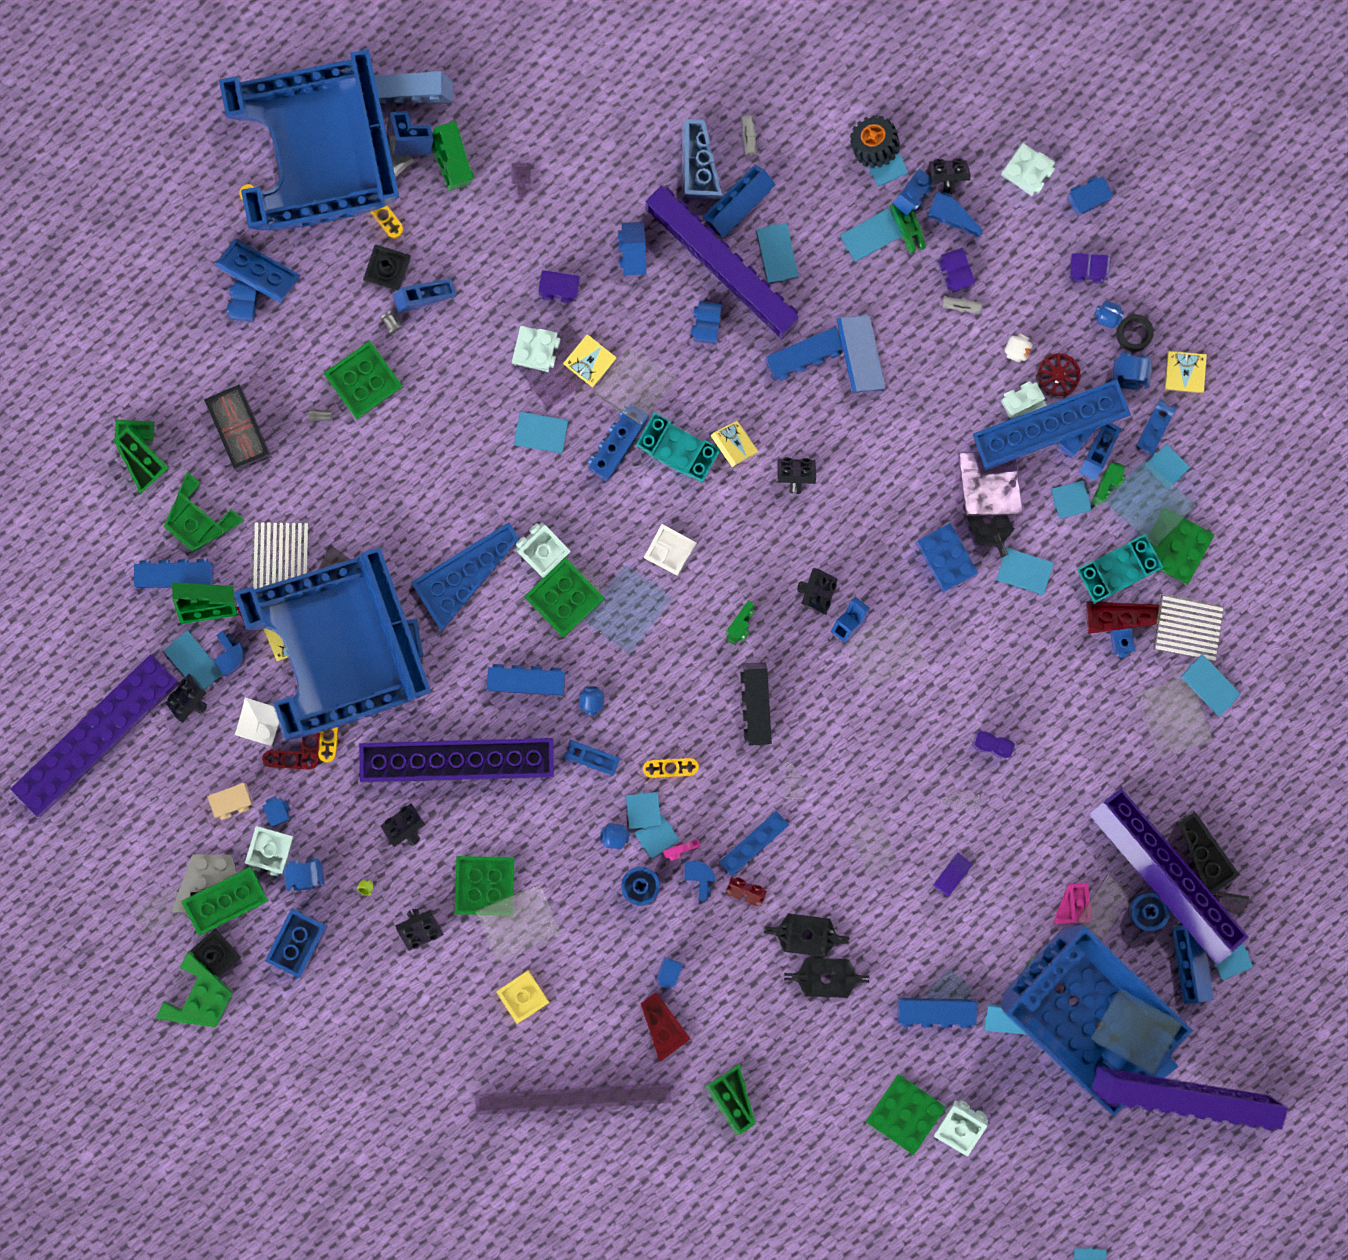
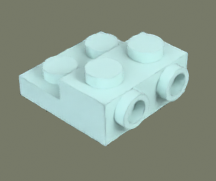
(1028, 169)
(535, 348)
(1023, 401)
(541, 549)
(269, 851)
(962, 1127)

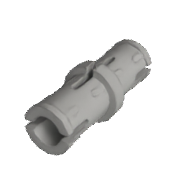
(749, 135)
(962, 304)

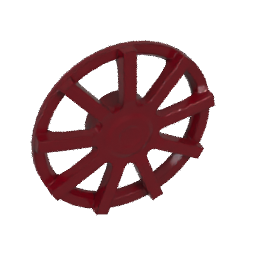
(1059, 374)

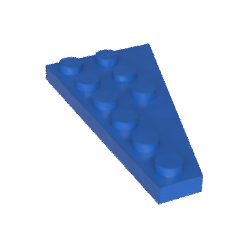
(456, 580)

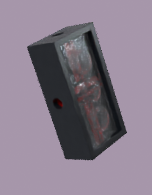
(238, 428)

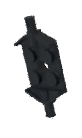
(993, 533)
(790, 933)
(842, 982)

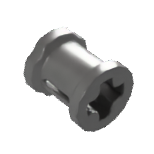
(391, 321)

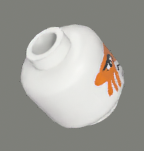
(1018, 348)

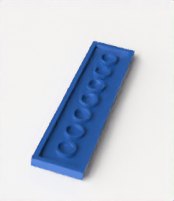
(1051, 424)

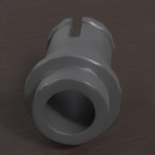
(319, 415)

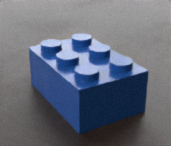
(946, 557)
(296, 943)

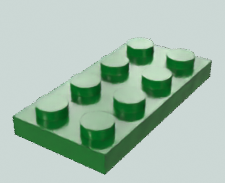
(225, 900)

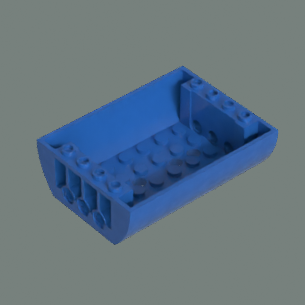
(1066, 1031)

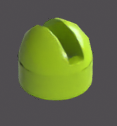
(365, 887)

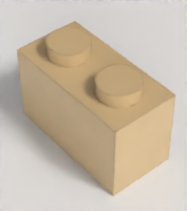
(230, 800)

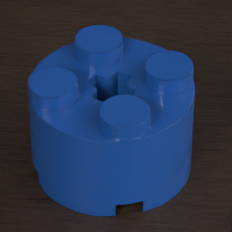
(1132, 371)
(304, 875)
(645, 876)
(1138, 916)

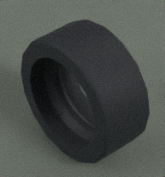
(1134, 347)

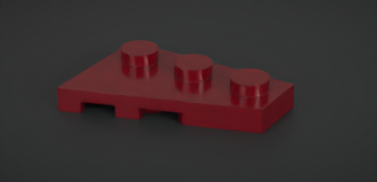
(663, 1027)

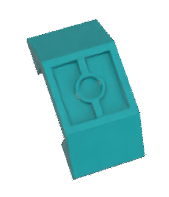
(677, 448)
(1120, 568)

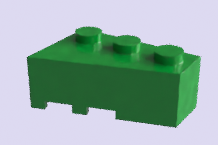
(451, 156)
(139, 458)
(203, 602)
(732, 1099)

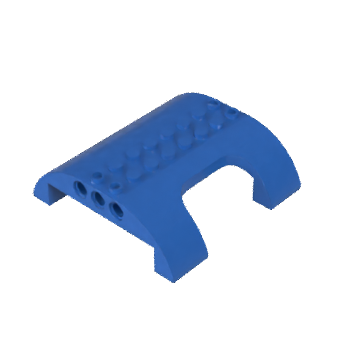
(324, 140)
(342, 643)

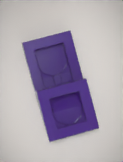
(952, 874)

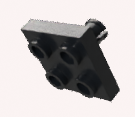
(949, 172)
(387, 268)
(796, 472)
(818, 591)
(187, 698)
(403, 826)
(419, 929)
(215, 953)

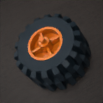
(875, 141)

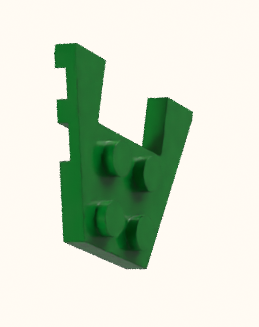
(191, 524)
(205, 1001)

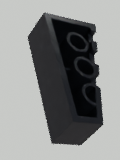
(757, 703)
(1209, 859)

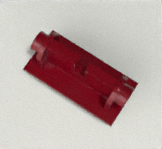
(738, 887)

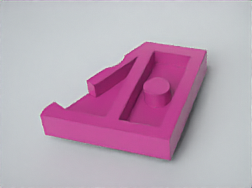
(675, 852)
(1073, 903)

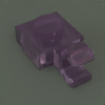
(521, 175)

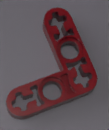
(305, 751)

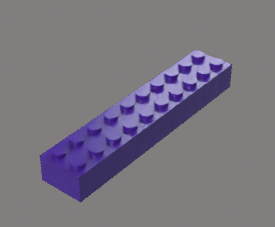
(721, 261)
(95, 736)
(456, 760)
(1169, 876)
(1189, 1099)

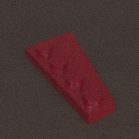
(1118, 616)

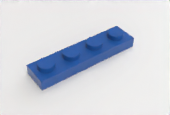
(754, 843)

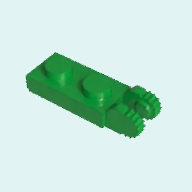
(909, 228)

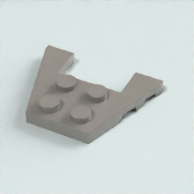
(202, 873)

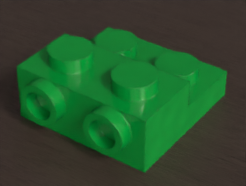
(1111, 479)
(739, 628)

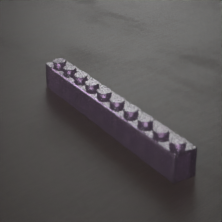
(573, 1098)

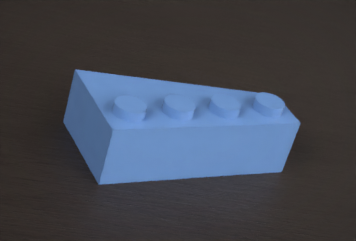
(415, 88)
(698, 166)

